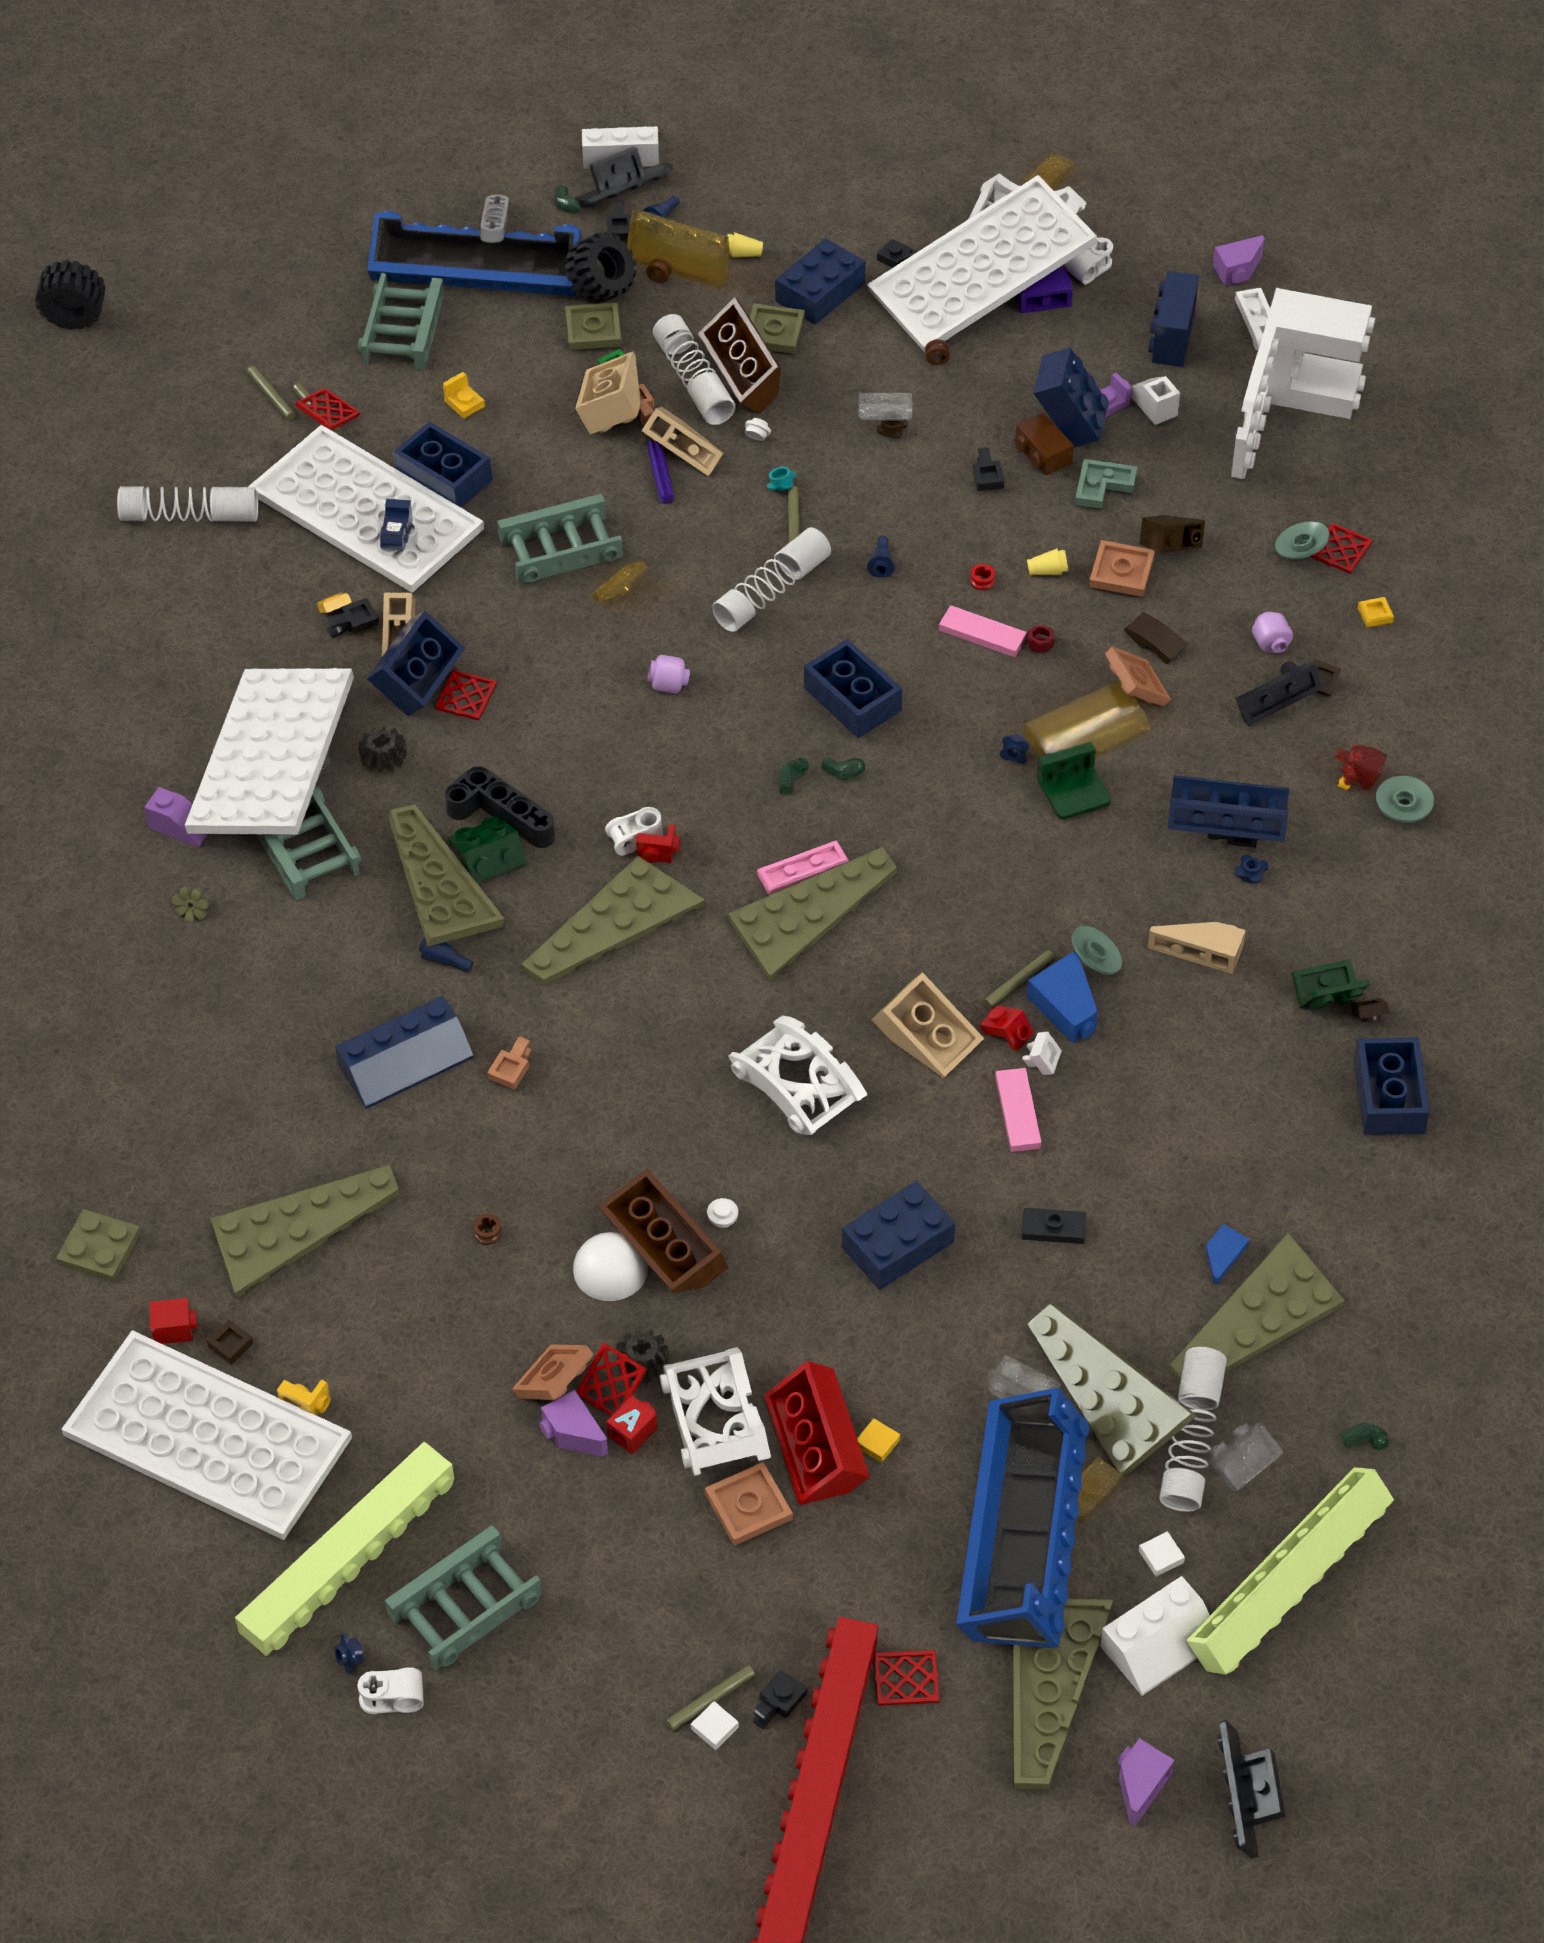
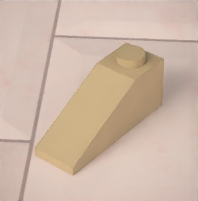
(682, 440)
(397, 611)
(1203, 943)

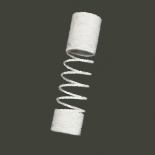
(705, 389)
(225, 504)
(795, 560)
(1201, 1391)

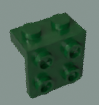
(1072, 781)
(489, 848)
(1326, 984)

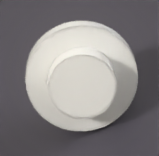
(757, 429)
(722, 1212)

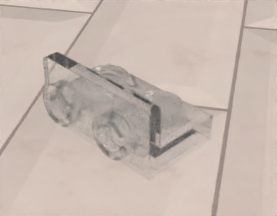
(885, 406)
(1016, 1378)
(1244, 1455)

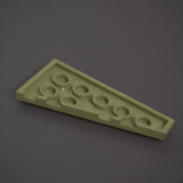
(616, 916)

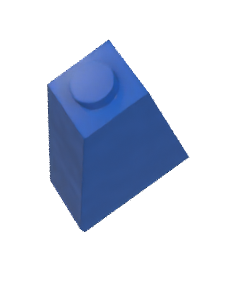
(1065, 997)

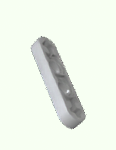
(494, 218)

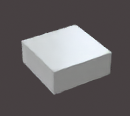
(1161, 1554)
(714, 1725)

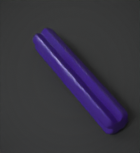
(660, 472)

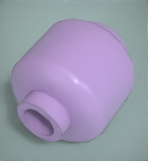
(1272, 632)
(668, 674)

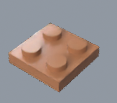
(1122, 568)
(1137, 677)
(553, 1372)
(748, 1503)

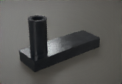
(1292, 685)

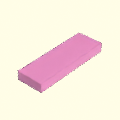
(982, 631)
(801, 867)
(1018, 1110)

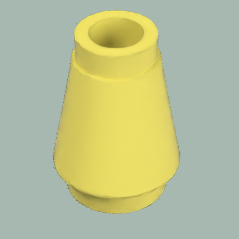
(744, 246)
(1049, 563)

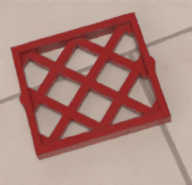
(306, 408)
(1350, 534)
(473, 680)
(630, 1390)
(905, 1655)

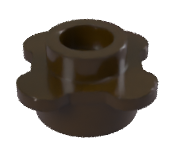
(892, 427)

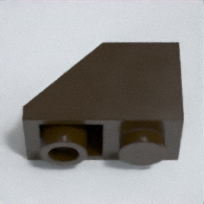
(1171, 533)

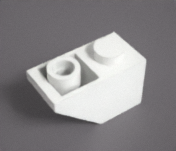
(1157, 398)

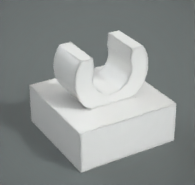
(1043, 1053)

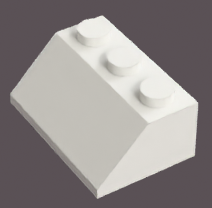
(605, 142)
(1152, 1637)

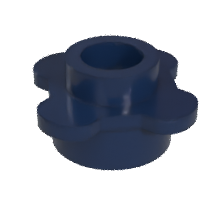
(1014, 742)
(1251, 875)
(348, 1653)

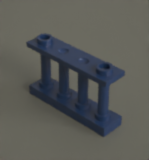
(1228, 808)

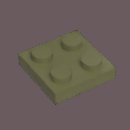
(593, 326)
(778, 326)
(98, 1245)

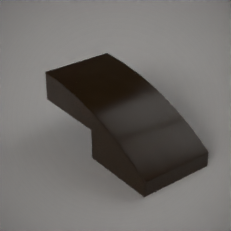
(1157, 636)

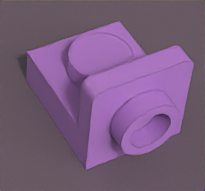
(1117, 393)

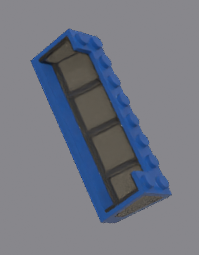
(463, 260)
(1023, 1521)

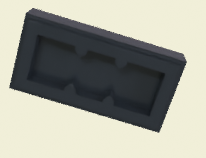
(1053, 1225)

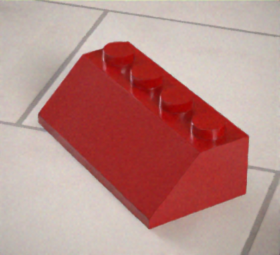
(816, 1434)

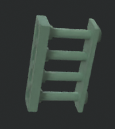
(423, 333)
(555, 519)
(286, 859)
(459, 1567)

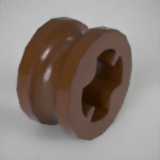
(659, 270)
(935, 346)
(494, 1223)

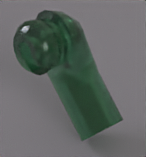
(565, 202)
(843, 770)
(791, 772)
(1365, 1432)

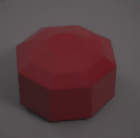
(1040, 638)

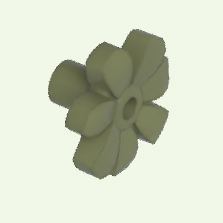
(190, 904)

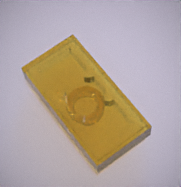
(1052, 170)
(620, 582)
(1097, 1484)

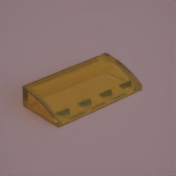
(689, 249)
(1103, 717)

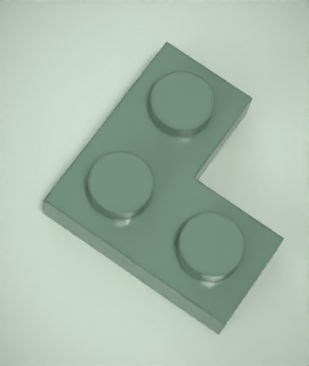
(1102, 476)

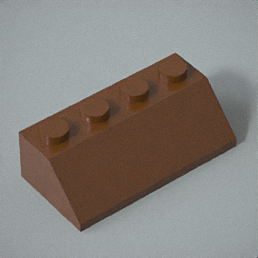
(742, 356)
(664, 1234)

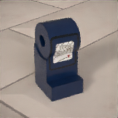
(396, 524)

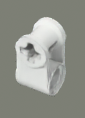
(1092, 261)
(643, 821)
(396, 1691)

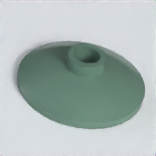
(1302, 540)
(1403, 790)
(1096, 950)

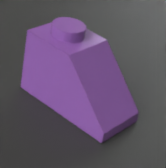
(1238, 260)
(168, 813)
(573, 1426)
(1142, 1777)

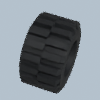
(585, 272)
(70, 294)

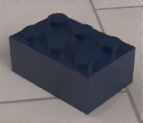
(820, 280)
(1174, 318)
(1071, 397)
(444, 464)
(416, 663)
(852, 688)
(1391, 1086)
(898, 1235)

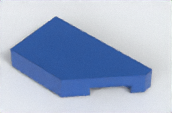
(1224, 1251)

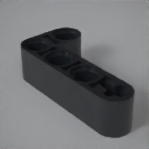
(487, 791)

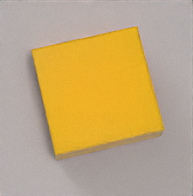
(333, 602)
(1375, 612)
(878, 1440)

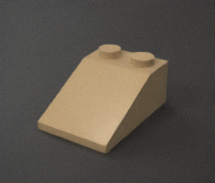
(609, 394)
(928, 1026)

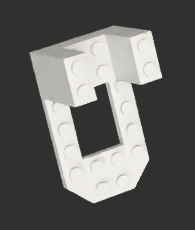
(1301, 380)

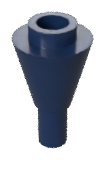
(663, 209)
(881, 561)
(444, 954)

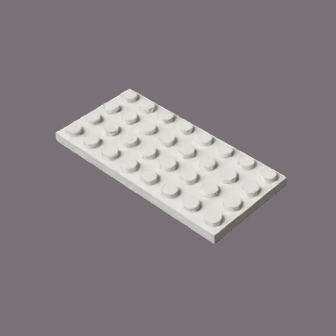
(982, 263)
(343, 496)
(270, 751)
(207, 1434)

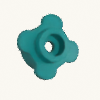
(781, 479)

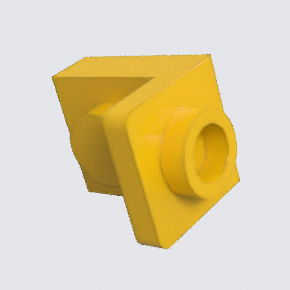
(461, 396)
(301, 1397)

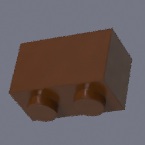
(1044, 444)

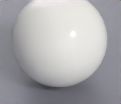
(609, 1267)

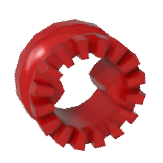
(979, 583)

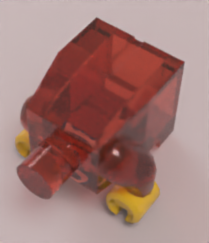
(1360, 765)

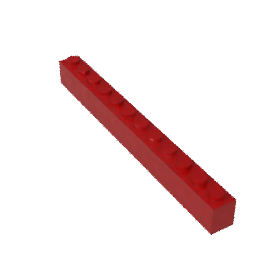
(819, 1783)

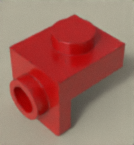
(658, 848)
(1009, 1024)

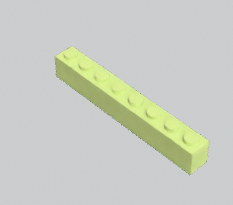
(345, 1549)
(1290, 1571)

